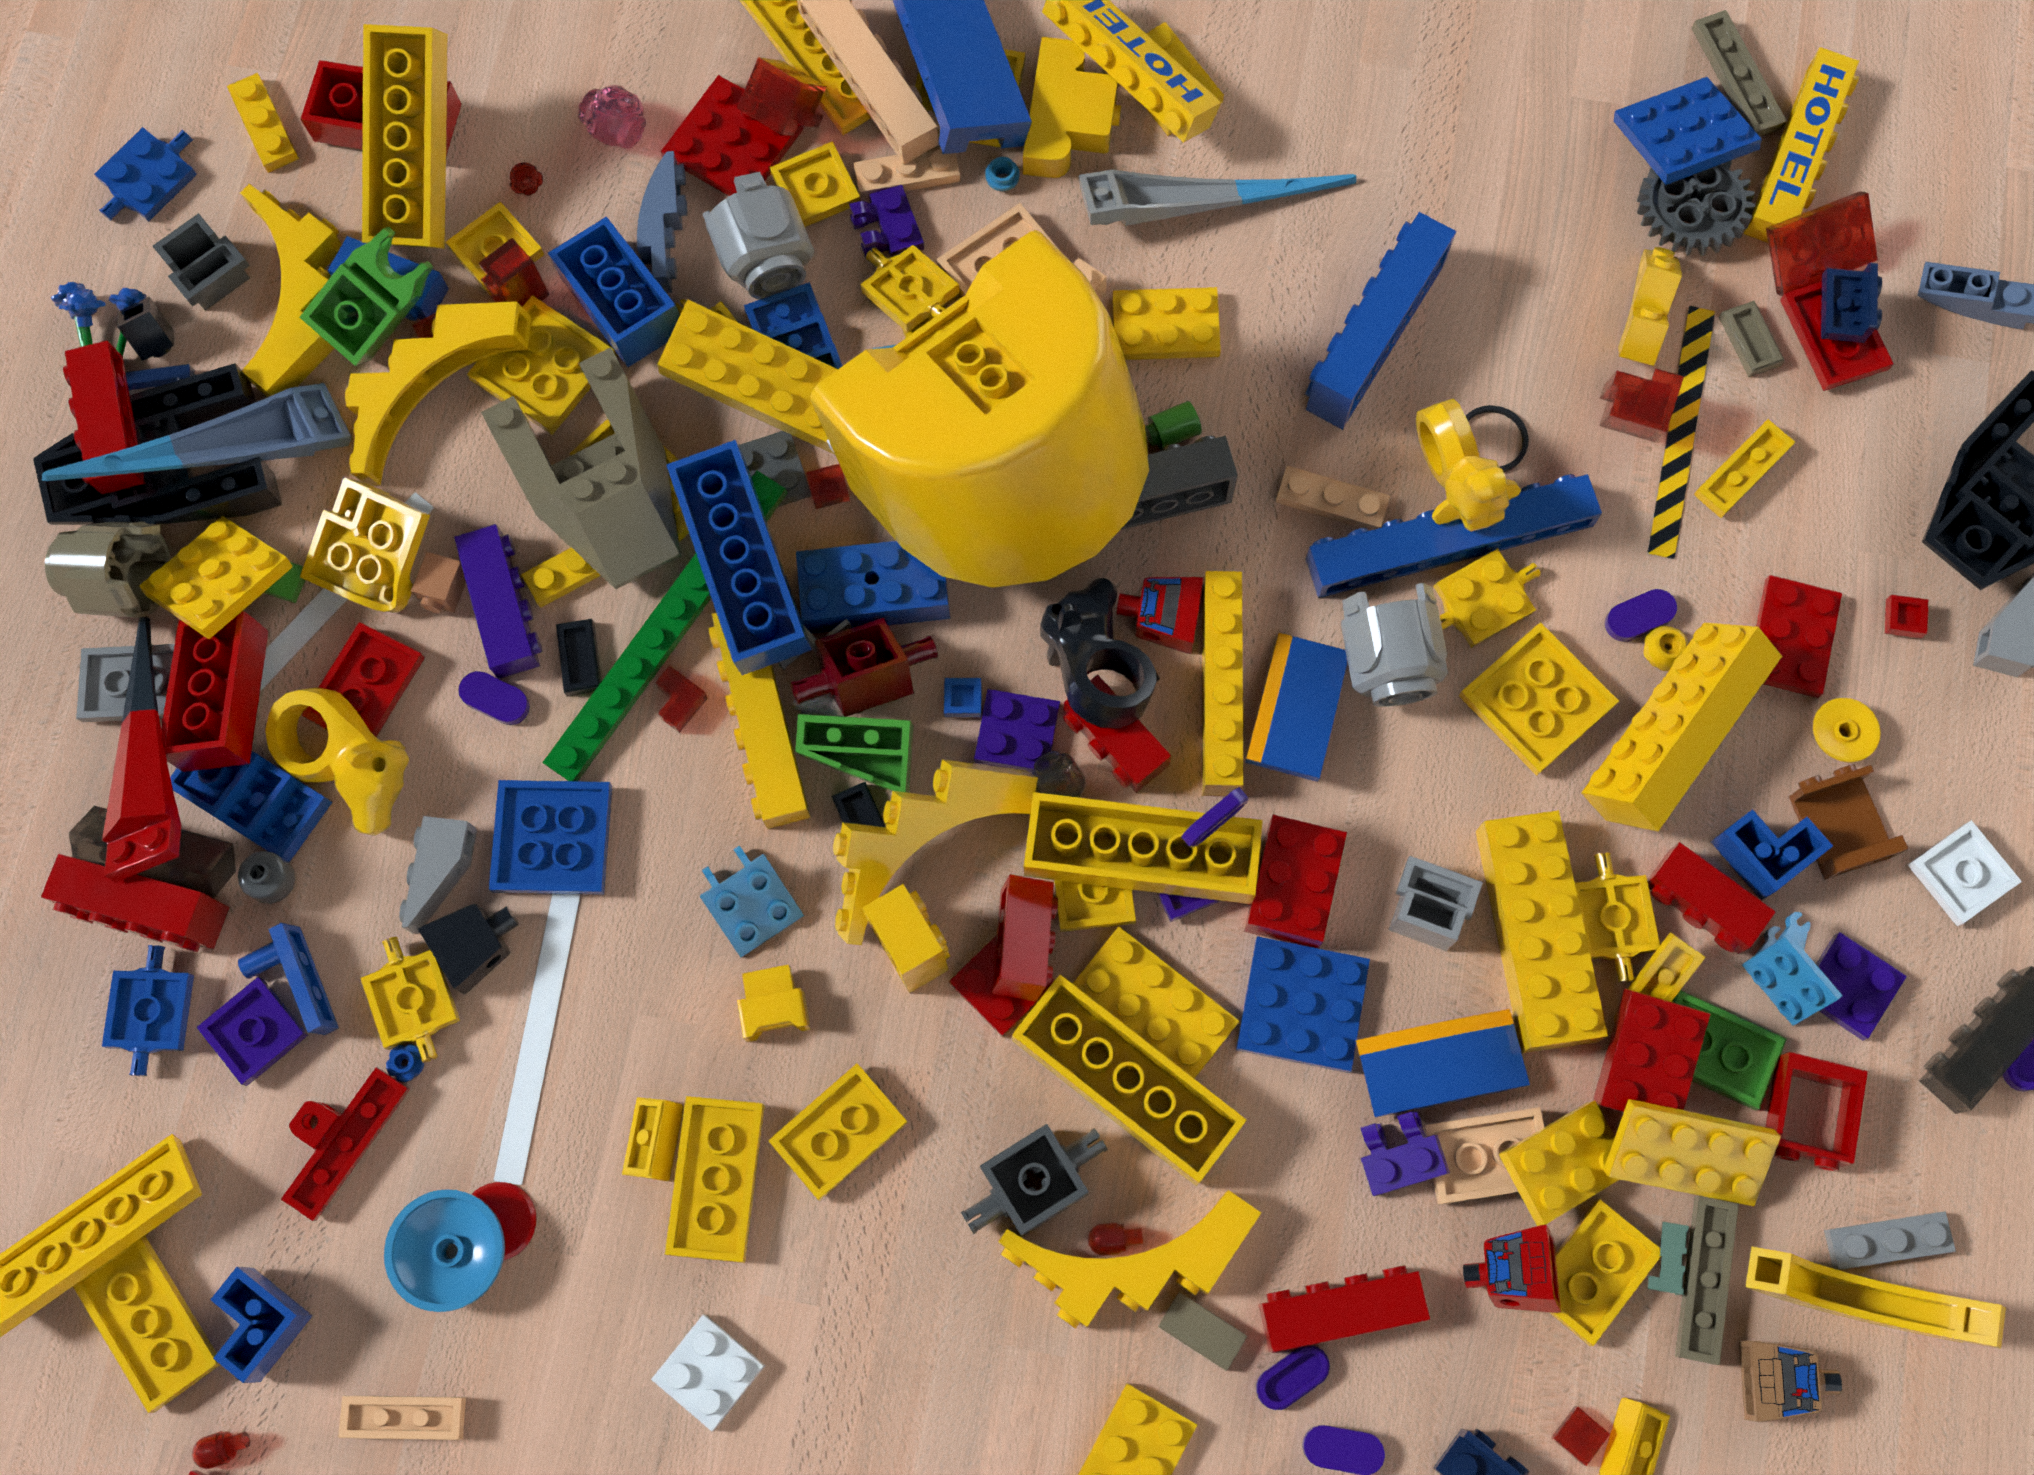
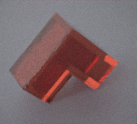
(684, 698)

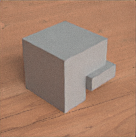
(1433, 903)

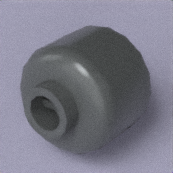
(266, 877)

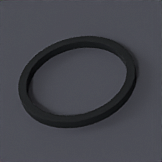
(1501, 410)

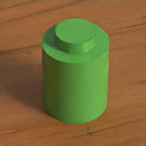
(1173, 425)

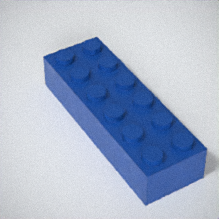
(1378, 320)
(738, 558)

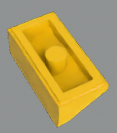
(652, 1139)
(1634, 1440)

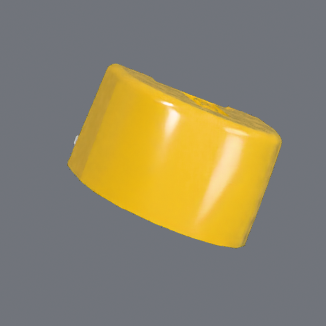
(998, 428)

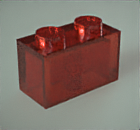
(512, 275)

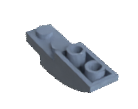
(660, 216)
(1978, 294)

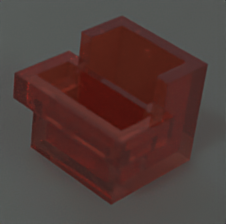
(781, 97)
(1640, 404)

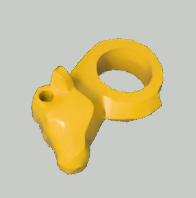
(1473, 484)
(363, 767)

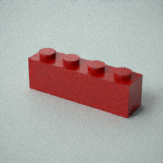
(101, 409)
(1343, 1311)

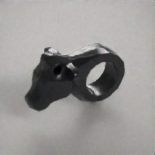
(1083, 642)

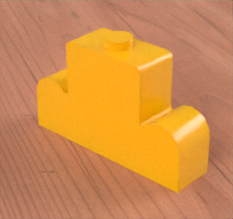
(1067, 110)

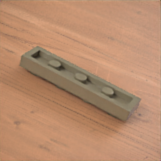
(1738, 73)
(1706, 1280)

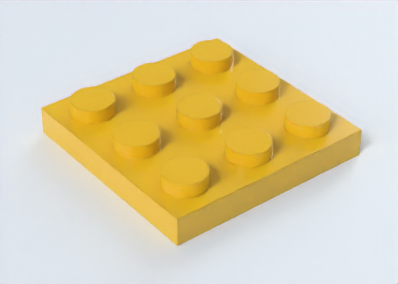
(546, 375)
(215, 577)
(1538, 698)

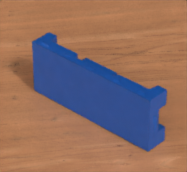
(964, 72)

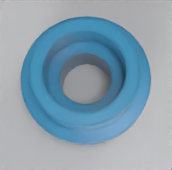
(998, 166)

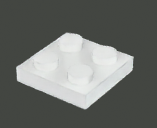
(1964, 873)
(708, 1372)

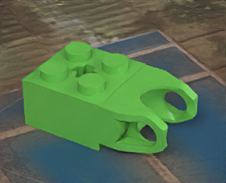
(374, 290)

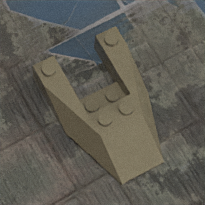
(607, 498)

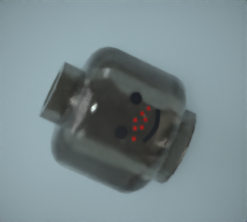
(1059, 775)

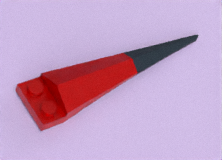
(142, 810)

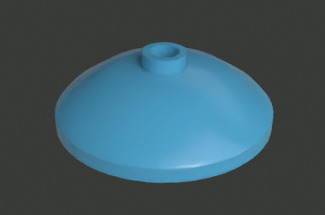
(418, 1246)

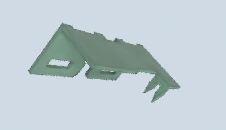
(1671, 1249)

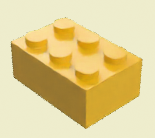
(907, 938)

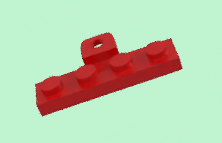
(339, 1140)

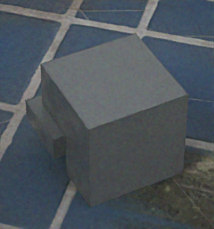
(202, 263)

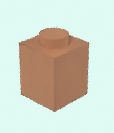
(439, 583)

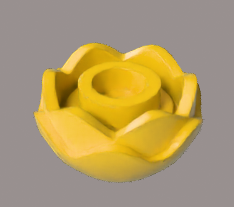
(1655, 644)

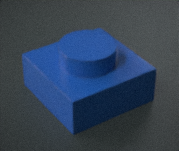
(962, 697)

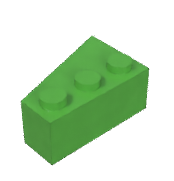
(861, 747)

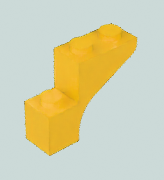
(1652, 298)

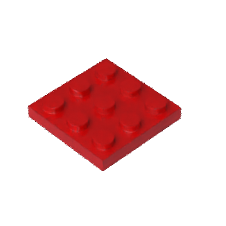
(724, 142)

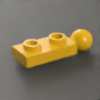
(1667, 969)

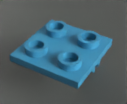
(750, 903)
(1790, 974)

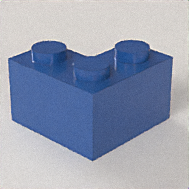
(1764, 859)
(266, 1320)

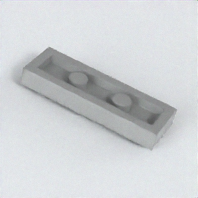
(1889, 1240)

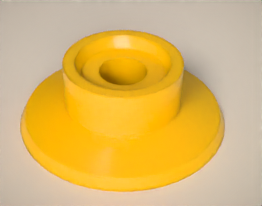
(1856, 720)

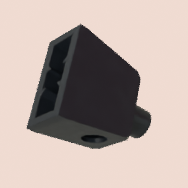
(469, 943)

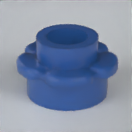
(411, 1070)

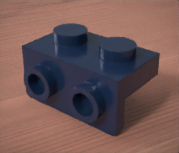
(1850, 304)

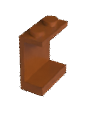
(1847, 819)

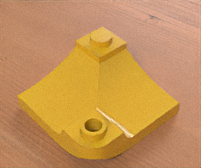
(366, 547)

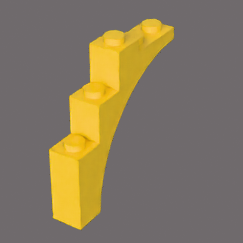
(304, 252)
(417, 366)
(912, 820)
(1086, 1282)

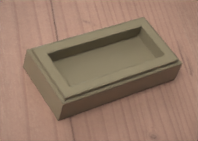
(1751, 338)
(1202, 1331)

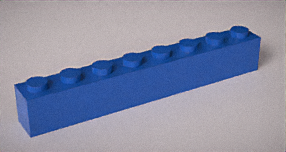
(1423, 545)

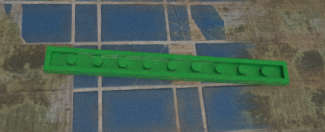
(642, 659)

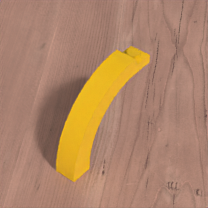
(1874, 1301)

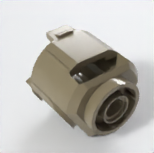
(104, 566)

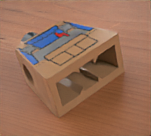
(1783, 1381)

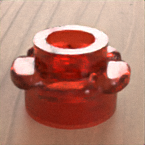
(522, 172)

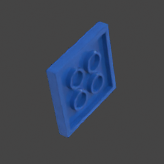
(1687, 130)
(550, 837)
(1303, 1004)

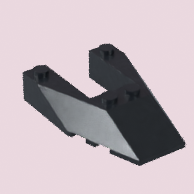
(171, 493)
(1988, 500)

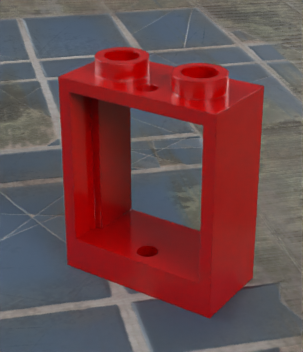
(1849, 1115)

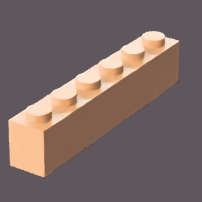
(872, 76)

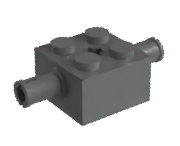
(1008, 1174)

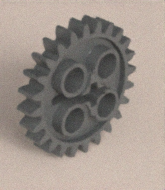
(1698, 206)

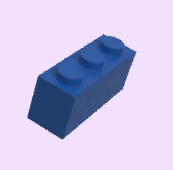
(434, 289)

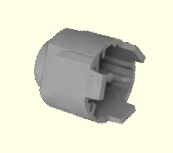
(760, 237)
(1395, 648)

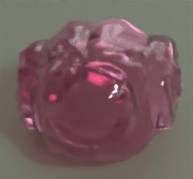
(613, 116)

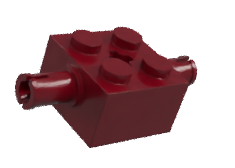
(863, 667)

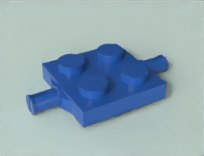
(145, 174)
(148, 1010)

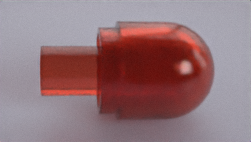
(1112, 1238)
(218, 1448)

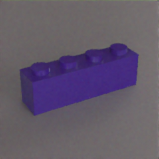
(498, 601)

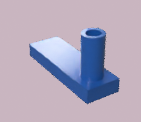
(293, 953)

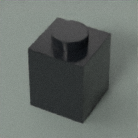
(146, 329)

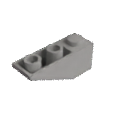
(2008, 638)
(440, 862)

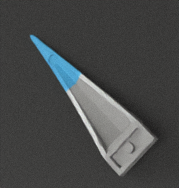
(1149, 197)

